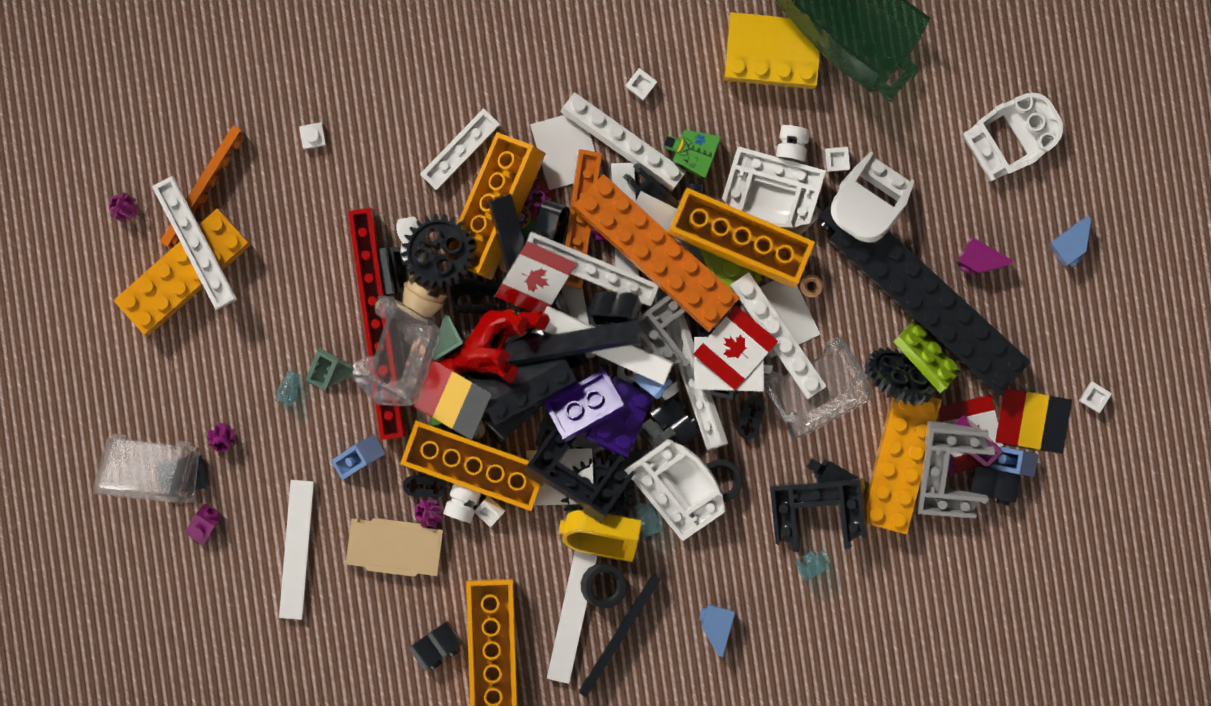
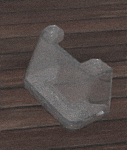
(402, 355)
(844, 391)
(148, 470)

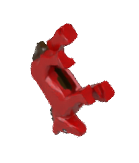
(484, 347)

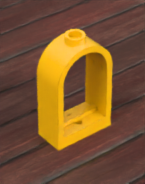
(612, 539)

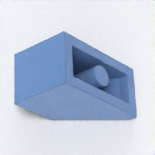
(1072, 243)
(358, 457)
(1016, 462)
(717, 625)

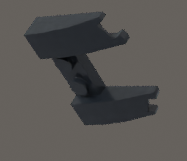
(847, 493)
(596, 500)

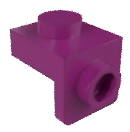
(203, 524)

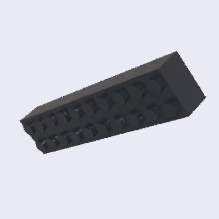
(935, 308)

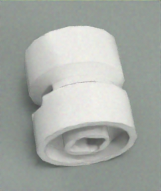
(791, 151)
(462, 503)

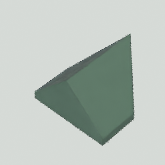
(449, 339)
(328, 370)

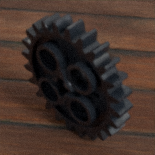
(429, 269)
(898, 377)
(599, 471)

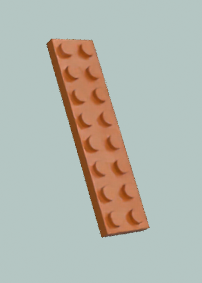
(655, 252)

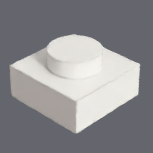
(641, 84)
(312, 136)
(837, 159)
(1095, 397)
(489, 511)

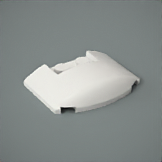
(773, 188)
(679, 487)

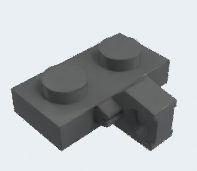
(653, 433)

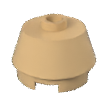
(423, 299)

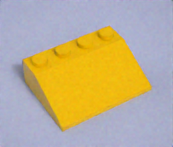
(769, 52)

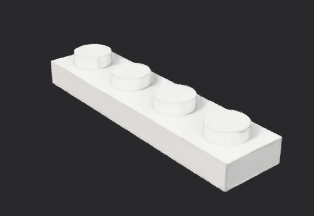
(460, 149)

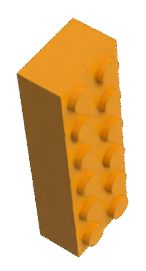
(506, 169)
(740, 238)
(173, 278)
(899, 464)
(470, 465)
(492, 642)

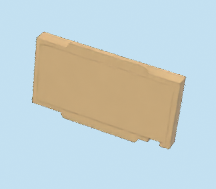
(394, 547)

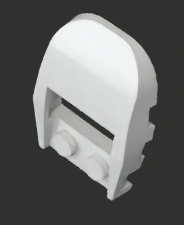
(1034, 125)
(862, 211)

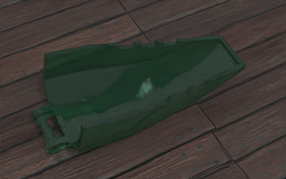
(863, 37)

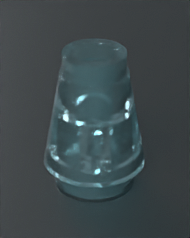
(288, 389)

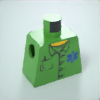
(693, 151)

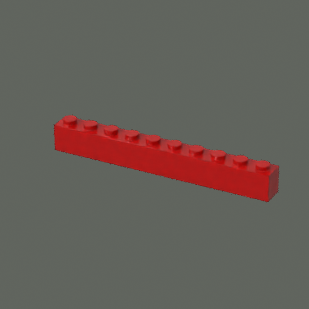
(370, 284)

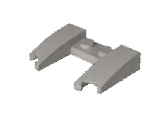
(653, 335)
(939, 442)

